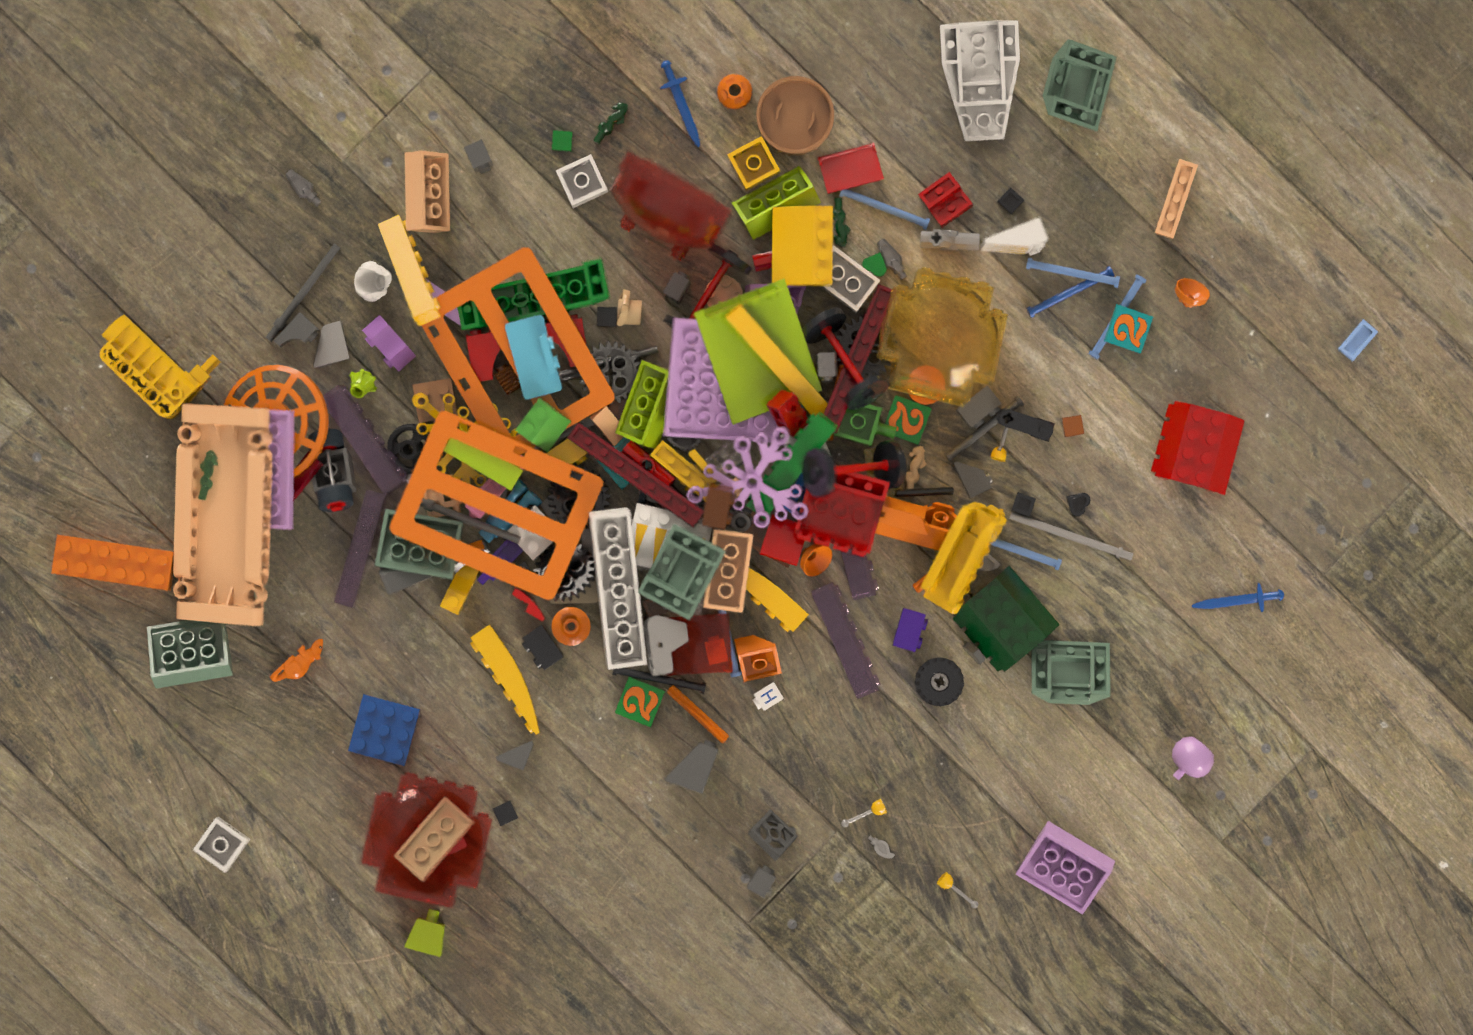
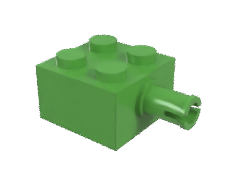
(863, 424)

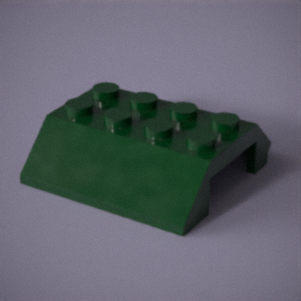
(1005, 620)

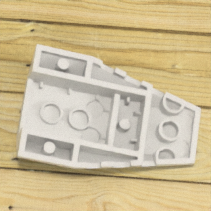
(981, 74)

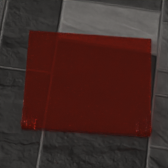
(707, 646)

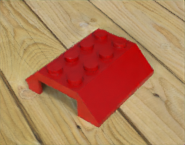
(1198, 446)
(846, 515)

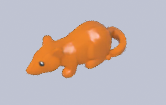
(298, 666)

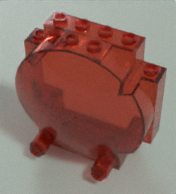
(667, 206)
(397, 819)

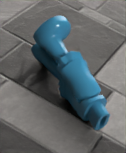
(528, 499)

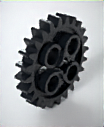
(846, 339)
(561, 496)
(580, 557)

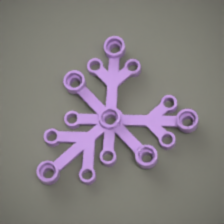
(768, 455)

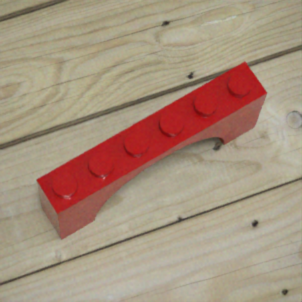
(484, 348)

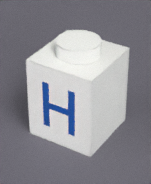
(767, 697)

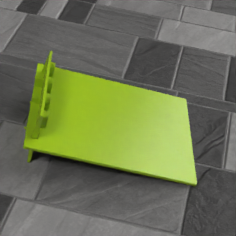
(740, 372)

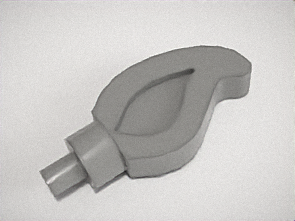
(881, 847)

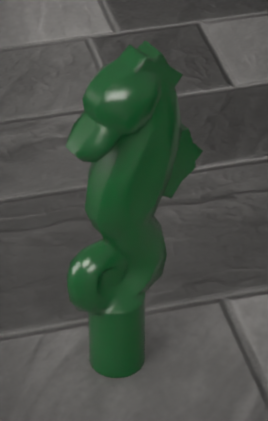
(616, 117)
(841, 229)

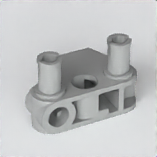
(671, 636)

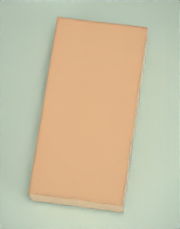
(607, 424)

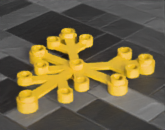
(465, 470)

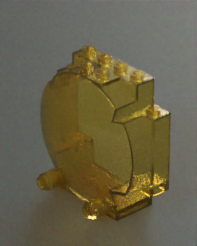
(941, 336)

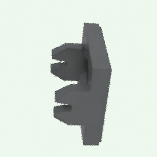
(789, 835)

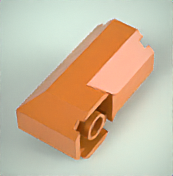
(916, 523)

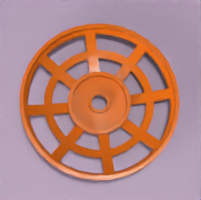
(278, 404)

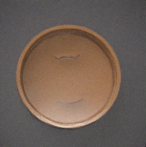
(795, 115)

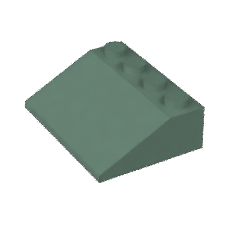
(407, 556)
(188, 652)

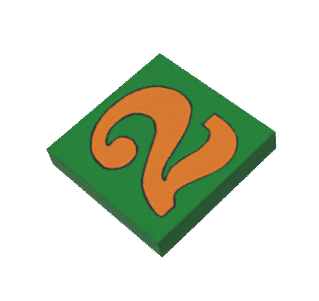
(908, 418)
(639, 702)

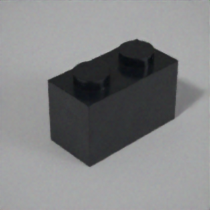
(542, 647)

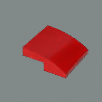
(945, 200)
(782, 542)
(533, 609)

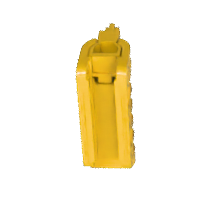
(152, 368)
(962, 555)

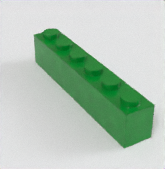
(787, 471)

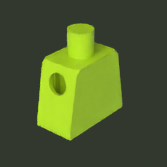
(427, 934)

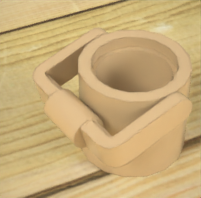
(628, 310)

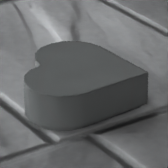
(974, 652)

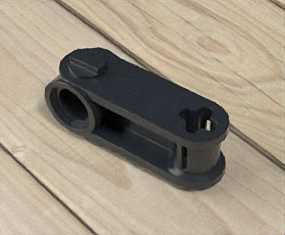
(1033, 426)

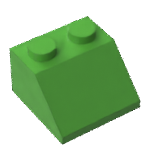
(543, 425)

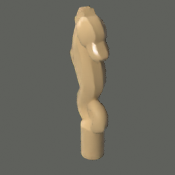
(917, 462)

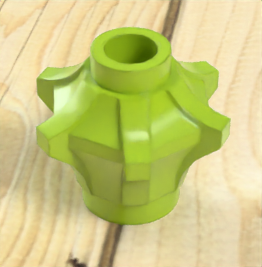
(362, 383)

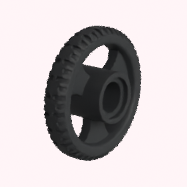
(403, 447)

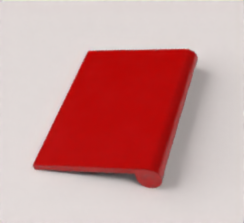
(850, 168)

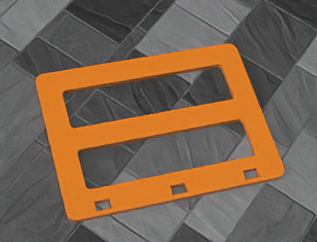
(479, 290)
(428, 477)

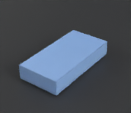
(1357, 340)

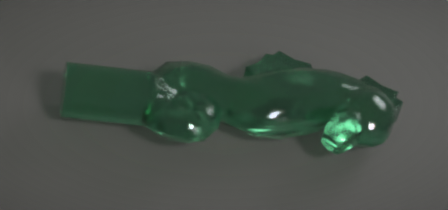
(208, 468)

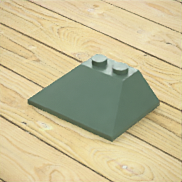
(1078, 84)
(681, 571)
(1071, 672)

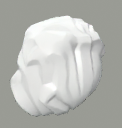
(372, 281)

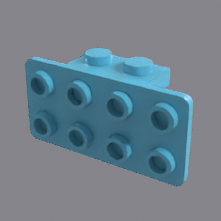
(534, 356)

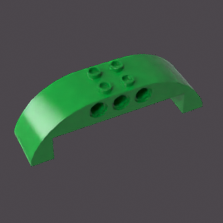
(575, 286)

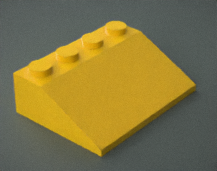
(802, 245)

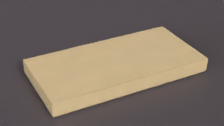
(434, 839)

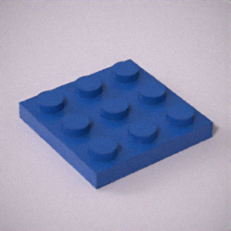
(384, 730)

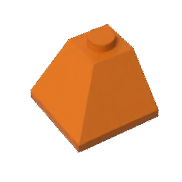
(757, 658)

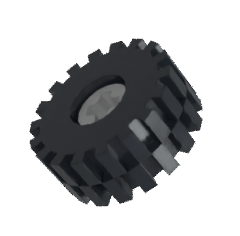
(927, 687)

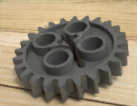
(627, 370)

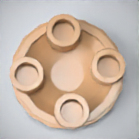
(726, 289)

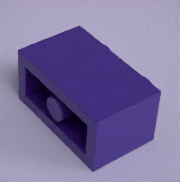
(909, 630)

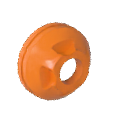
(738, 101)
(1191, 292)
(817, 562)

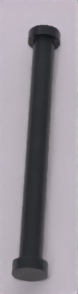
(660, 679)

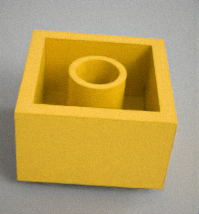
(753, 163)

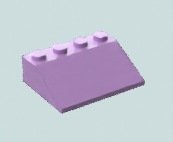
(1065, 867)

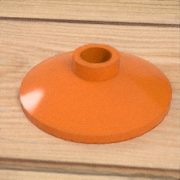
(560, 626)

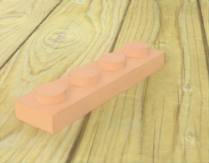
(1176, 198)

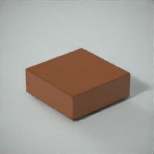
(1073, 426)

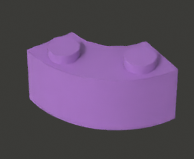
(389, 343)

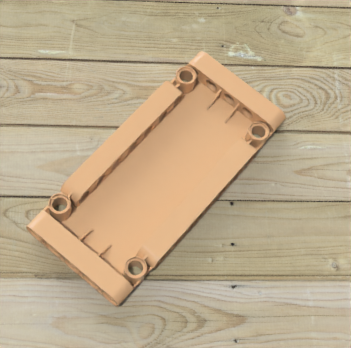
(226, 538)

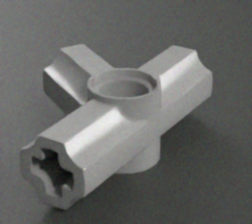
(949, 240)

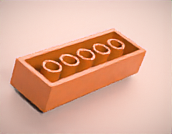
(113, 562)

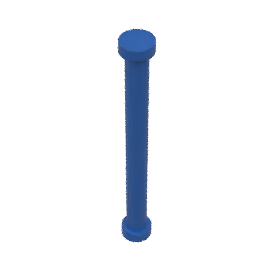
(1065, 294)

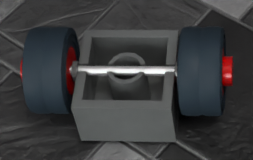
(336, 477)

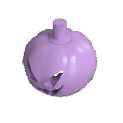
(1192, 758)

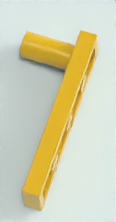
(680, 467)

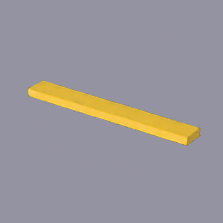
(776, 360)

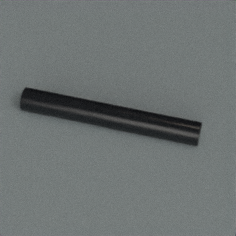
(924, 492)

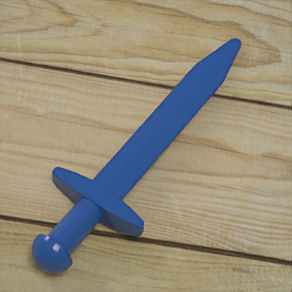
(674, 85)
(1258, 597)

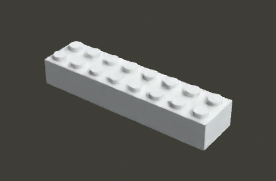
(617, 588)

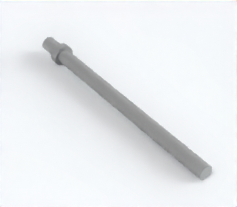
(1119, 552)

